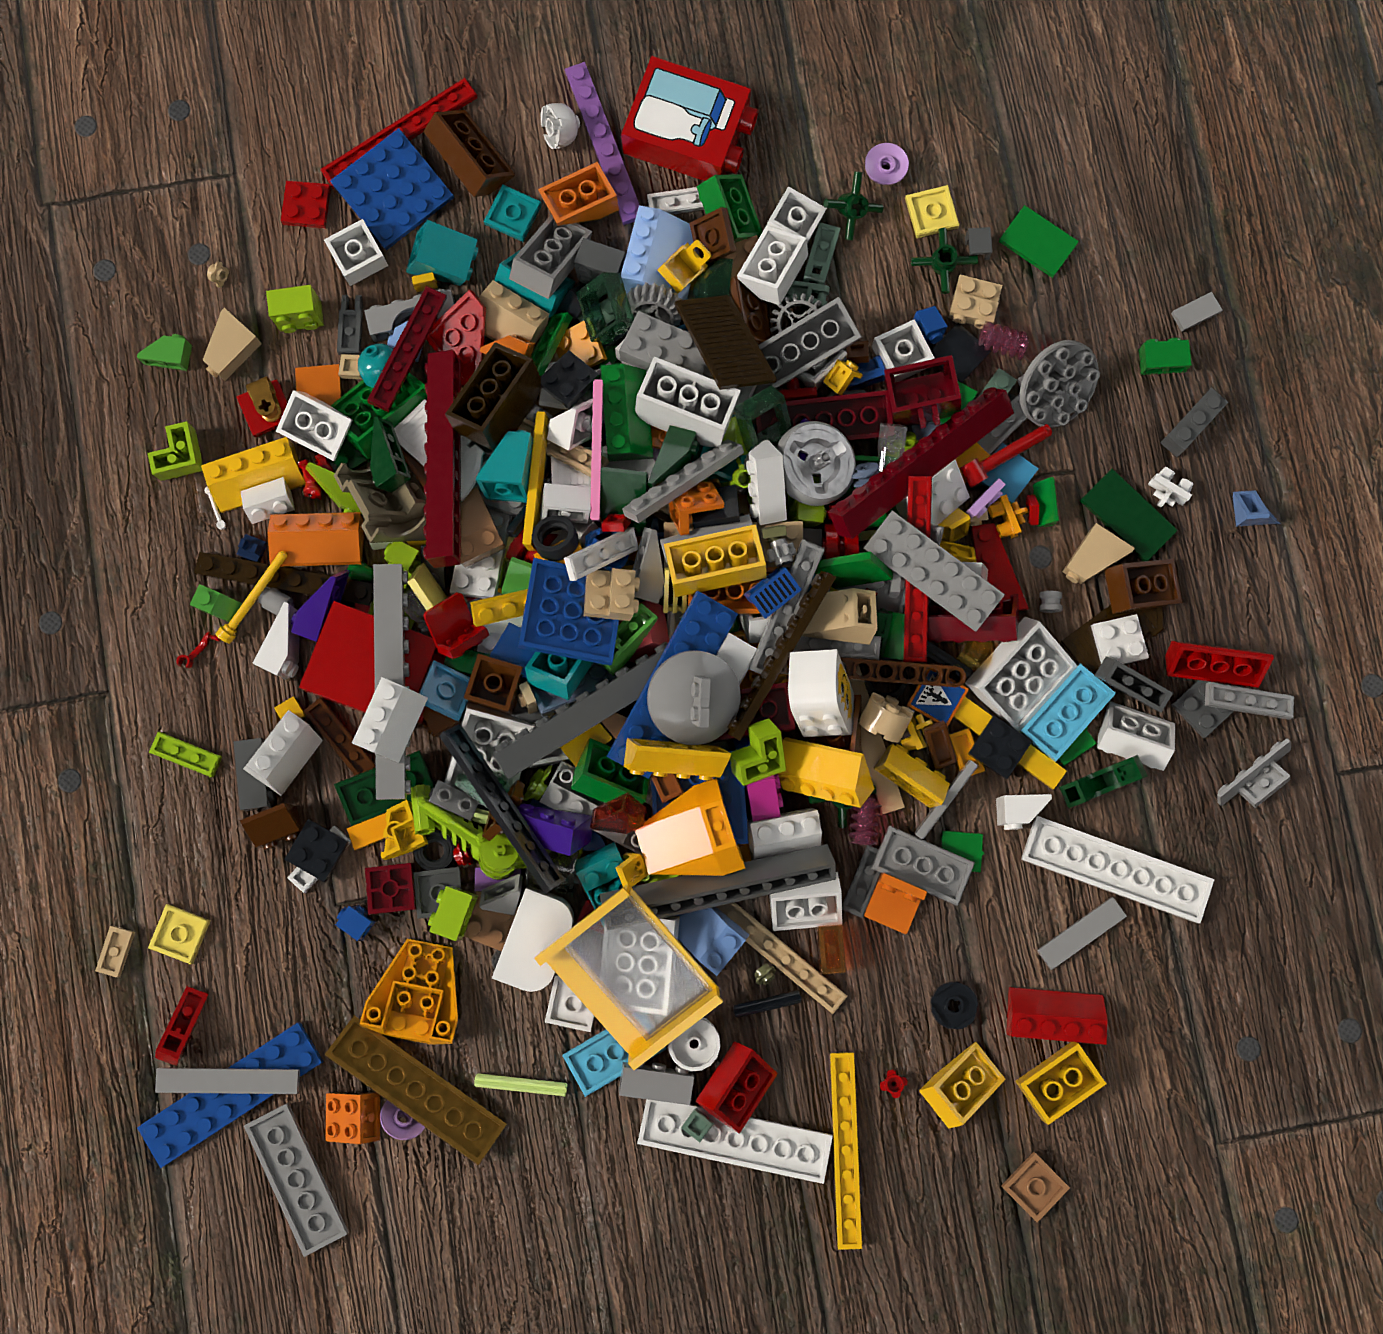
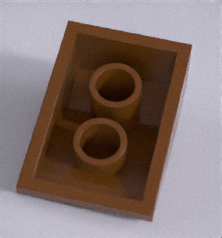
(1142, 585)

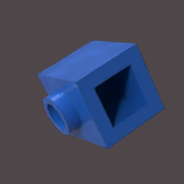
(930, 324)
(355, 922)

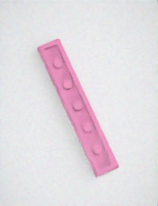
(596, 450)

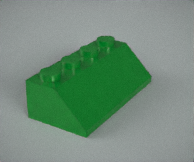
(626, 433)

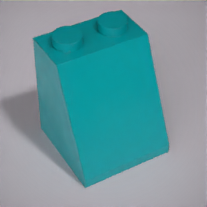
(442, 253)
(508, 469)

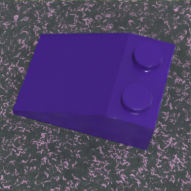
(312, 615)

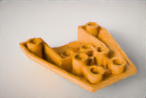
(691, 836)
(416, 996)

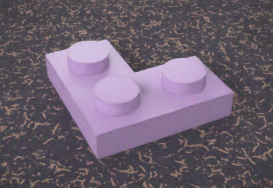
(988, 497)

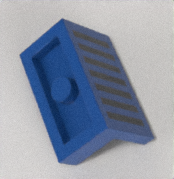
(773, 591)

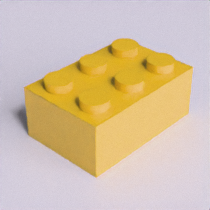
(1060, 1082)

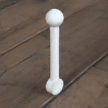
(220, 524)

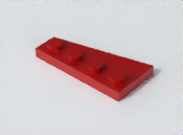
(992, 554)

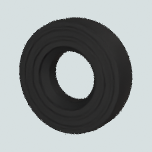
(442, 863)

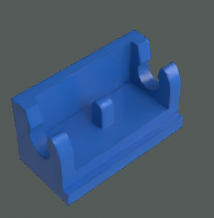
(872, 374)

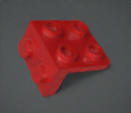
(453, 627)

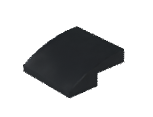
(963, 348)

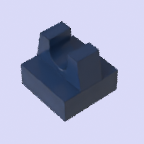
(251, 548)

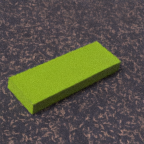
(185, 754)

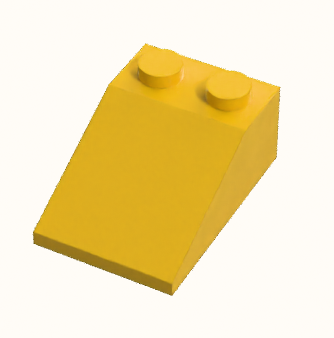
(962, 1086)

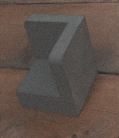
(979, 241)

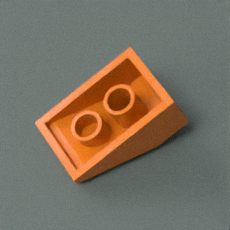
(580, 196)

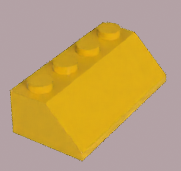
(252, 468)
(715, 560)
(675, 758)
(825, 772)

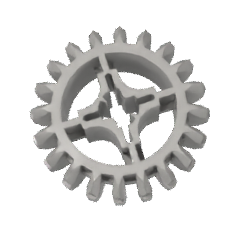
(655, 302)
(785, 310)

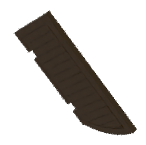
(1082, 642)

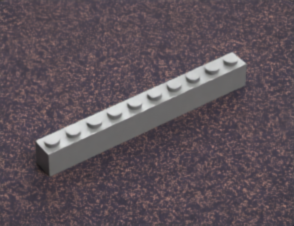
(390, 664)

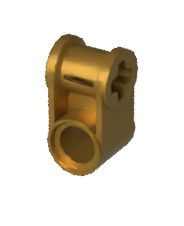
(265, 397)

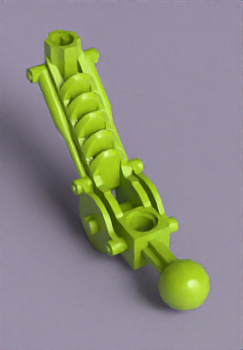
(496, 857)

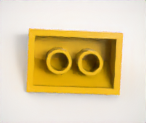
(913, 776)

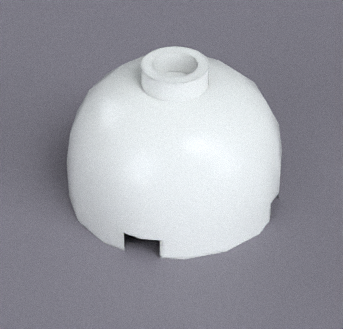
(560, 125)

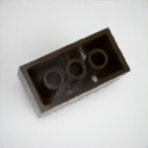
(496, 397)

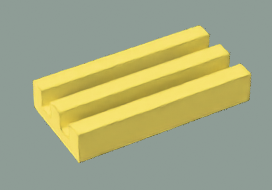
(675, 607)

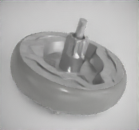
(827, 455)

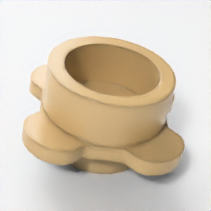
(218, 274)

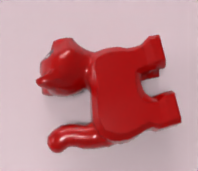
(312, 488)

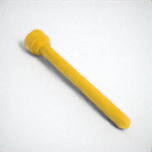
(227, 632)

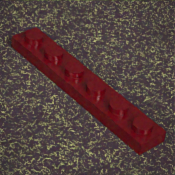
(407, 349)

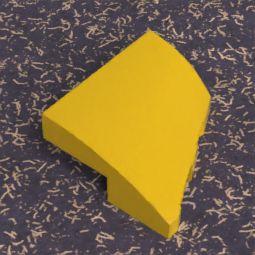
(400, 832)

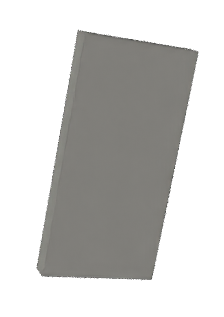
(923, 865)

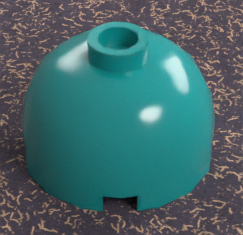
(372, 362)

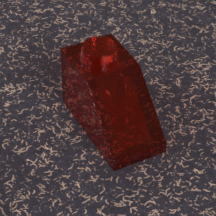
(619, 815)

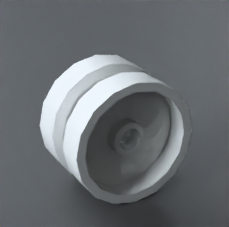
(698, 1057)

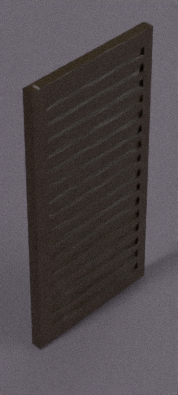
(725, 342)

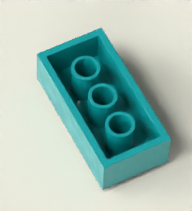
(556, 673)

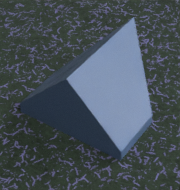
(1251, 510)

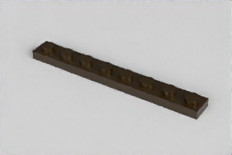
(284, 579)
(784, 645)

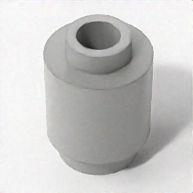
(273, 600)

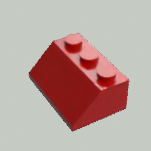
(737, 1086)

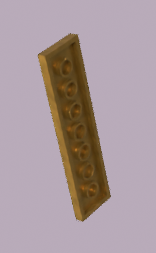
(416, 1090)

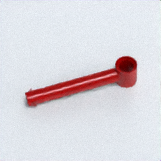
(976, 471)

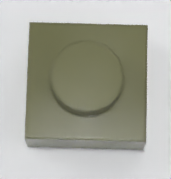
(773, 533)

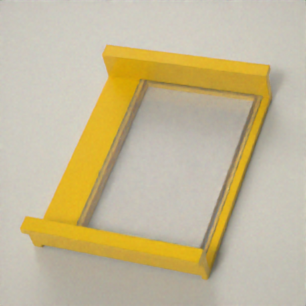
(632, 975)

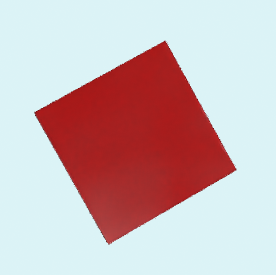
(255, 421)

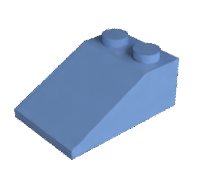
(711, 937)

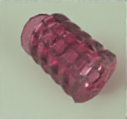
(1005, 339)
(865, 823)

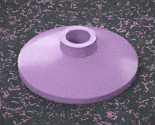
(889, 155)
(396, 1129)

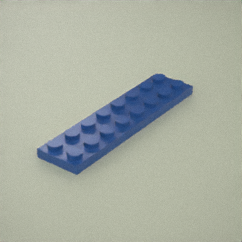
(701, 629)
(203, 1114)

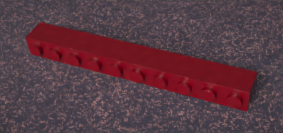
(924, 459)
(443, 462)

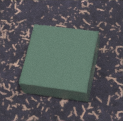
(697, 1125)

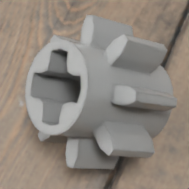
(781, 552)

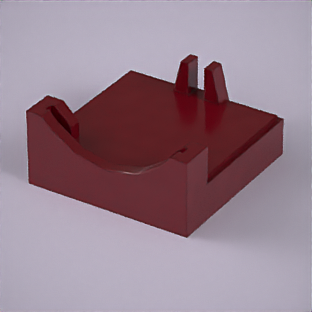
(390, 888)

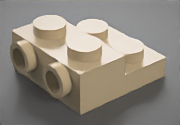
(974, 301)
(611, 594)

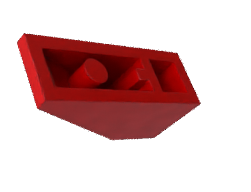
(181, 1026)

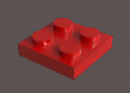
(305, 204)

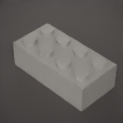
(548, 257)

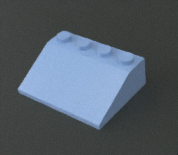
(652, 242)

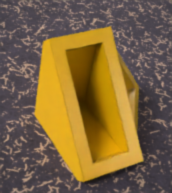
(955, 525)

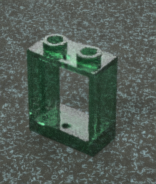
(591, 309)
(752, 409)

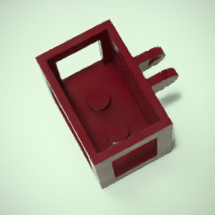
(924, 397)

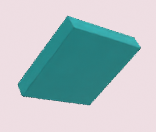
(512, 213)

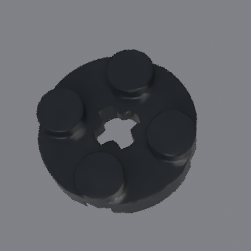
(949, 1018)

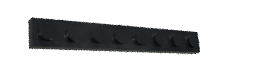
(502, 808)

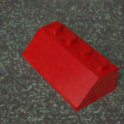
(1217, 663)
(1056, 1016)

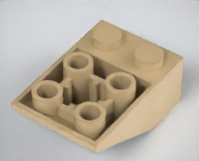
(845, 617)

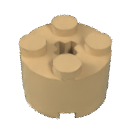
(885, 717)

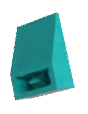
(599, 873)

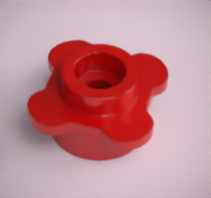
(461, 857)
(893, 1077)

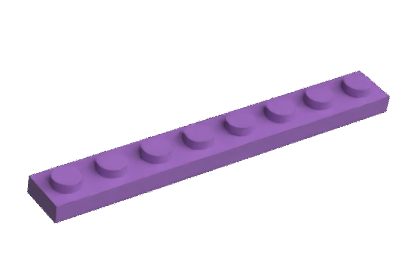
(603, 140)

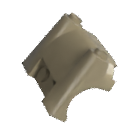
(387, 515)

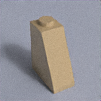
(229, 346)
(1095, 553)

